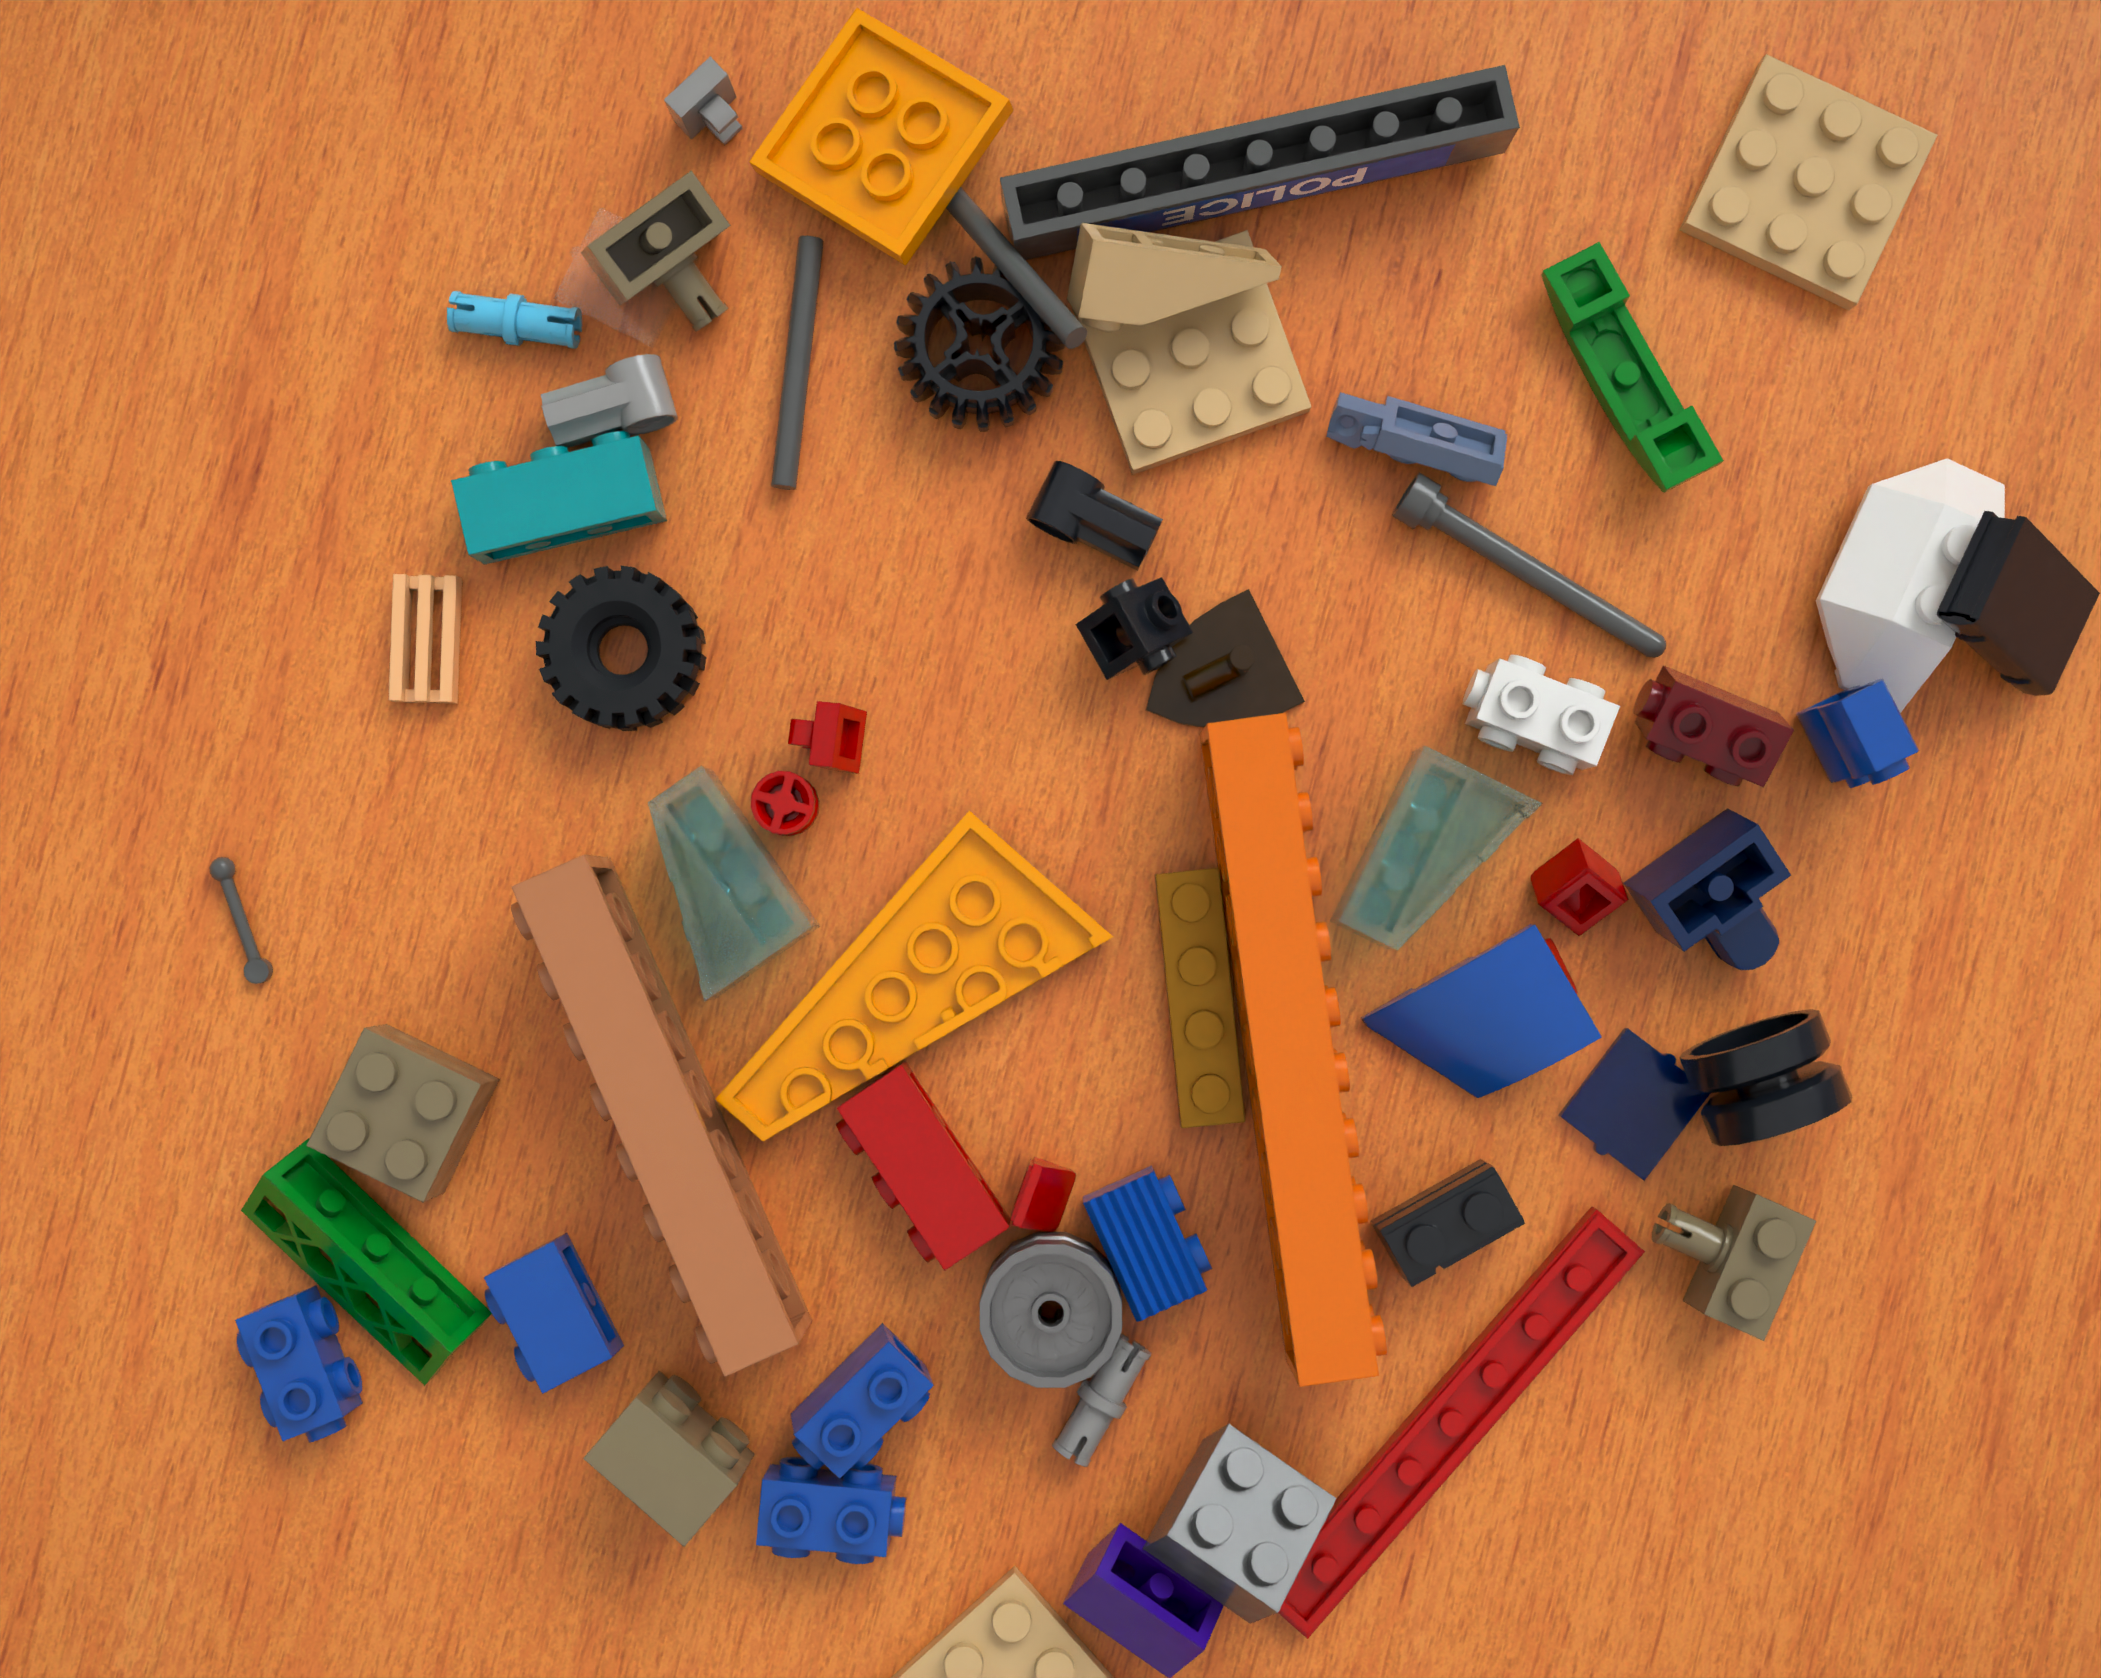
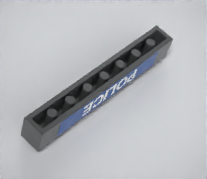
(1263, 161)

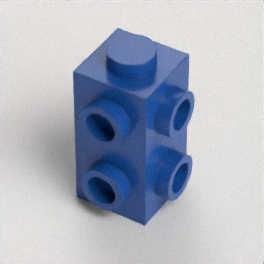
(300, 1365)
(859, 1403)
(820, 1512)

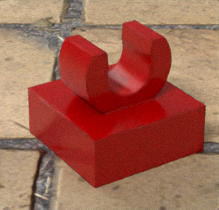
(833, 736)

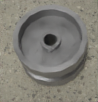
(1082, 1332)

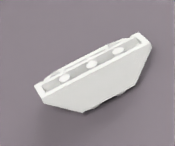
(1895, 572)

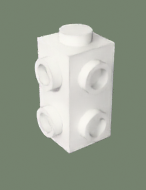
(1523, 707)

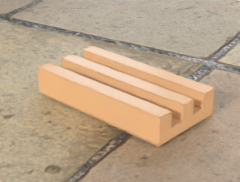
(401, 638)

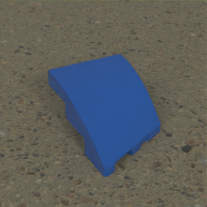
(1490, 1016)

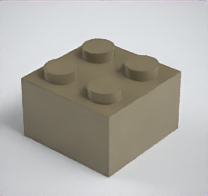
(403, 1112)
(672, 1456)

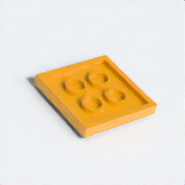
(881, 136)

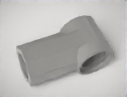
(626, 399)

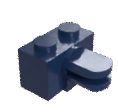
(1713, 891)

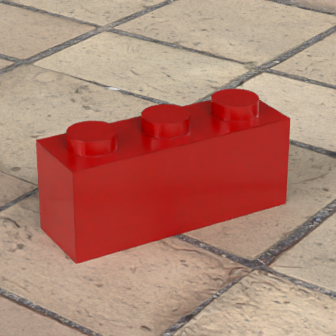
(922, 1167)

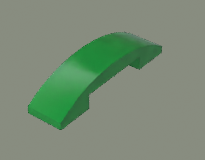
(1624, 372)

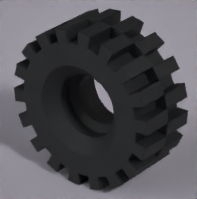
(575, 638)

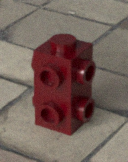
(1711, 726)

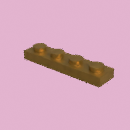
(1199, 998)

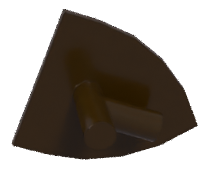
(1224, 670)

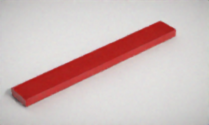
(1458, 1414)

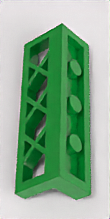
(367, 1256)

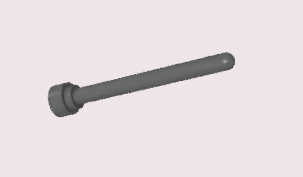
(1427, 507)

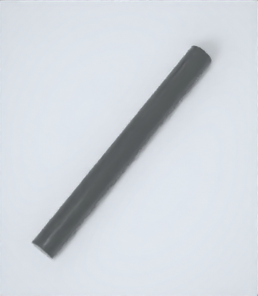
(1017, 270)
(797, 363)

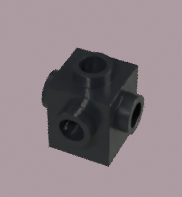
(1135, 628)

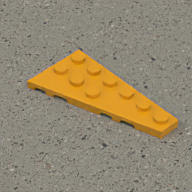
(938, 954)

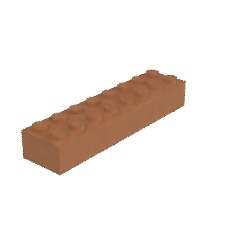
(662, 1112)

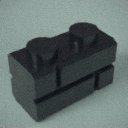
(1447, 1222)

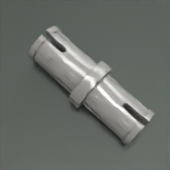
(1101, 1401)

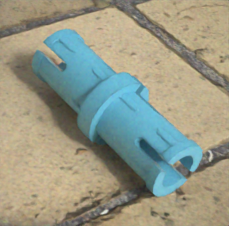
(514, 319)

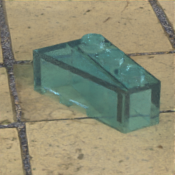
(1426, 845)
(727, 884)

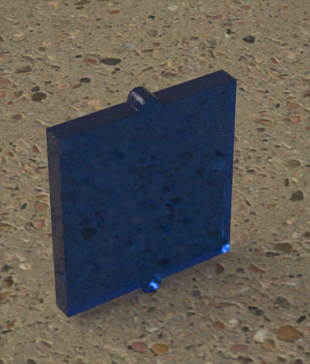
(1633, 1104)

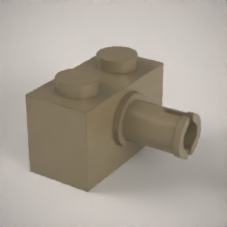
(660, 247)
(1741, 1258)

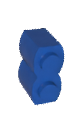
(1859, 735)

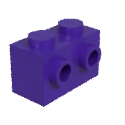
(1143, 1602)

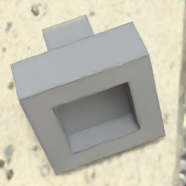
(705, 101)

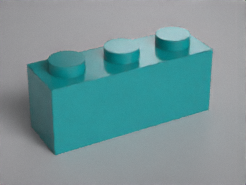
(558, 498)

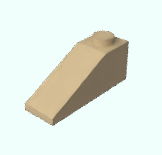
(1152, 275)

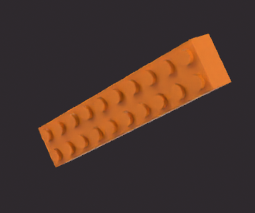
(1290, 1051)

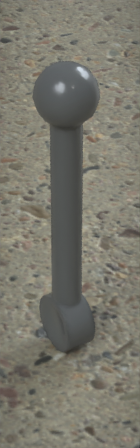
(256, 969)

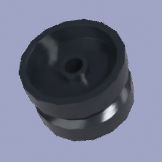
(1766, 1078)

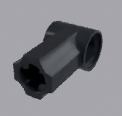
(1079, 509)

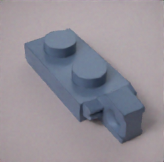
(1420, 436)

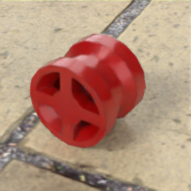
(774, 800)

